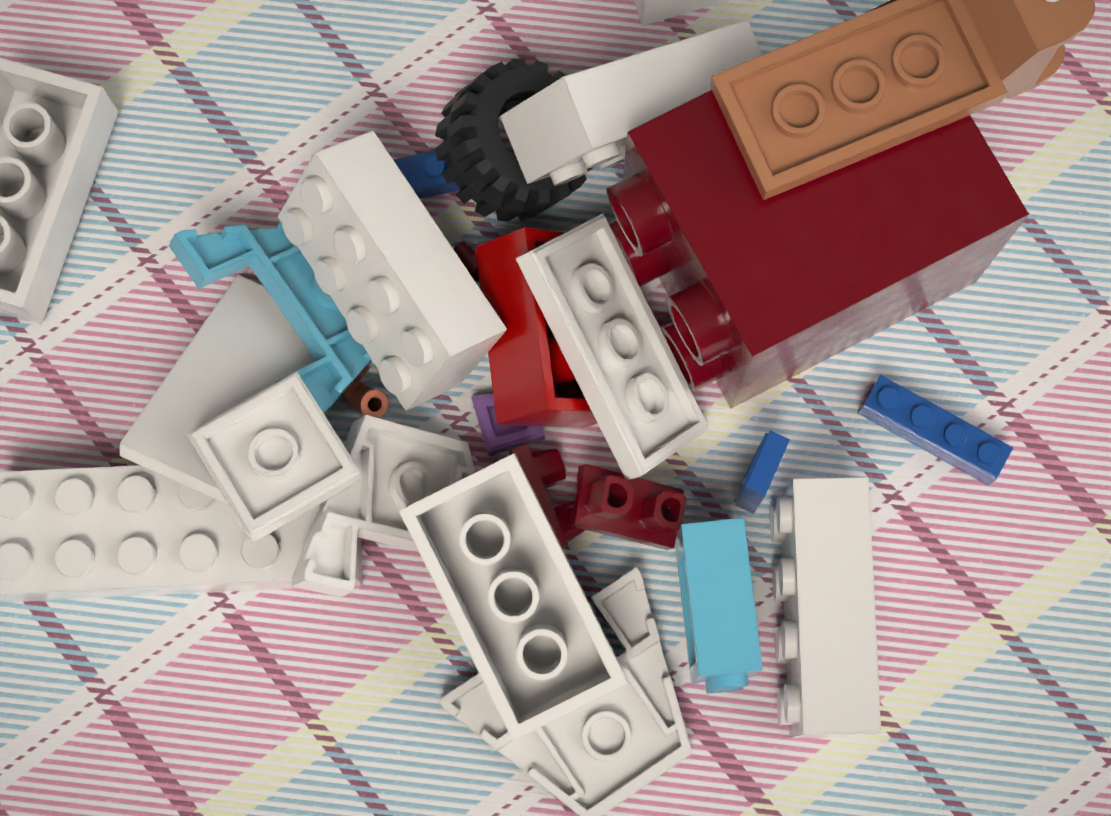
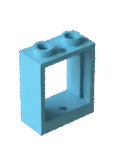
(718, 604)

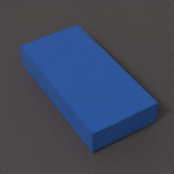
(761, 471)

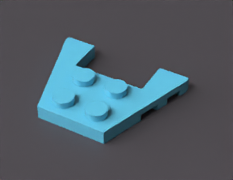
(293, 289)

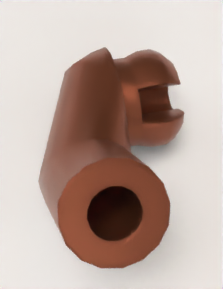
(365, 398)

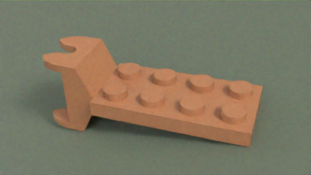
(887, 80)

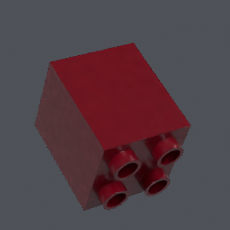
(813, 269)

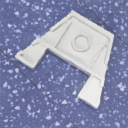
(396, 471)
(609, 745)

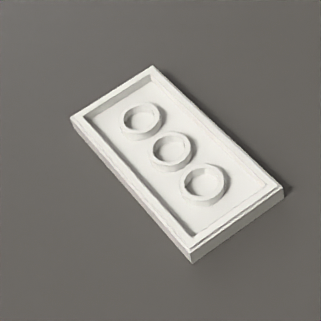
(613, 346)
(229, 360)

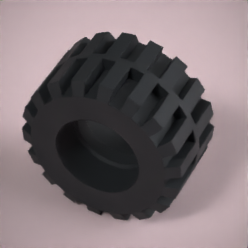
(475, 149)

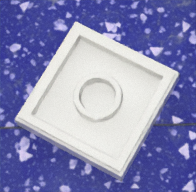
(274, 457)

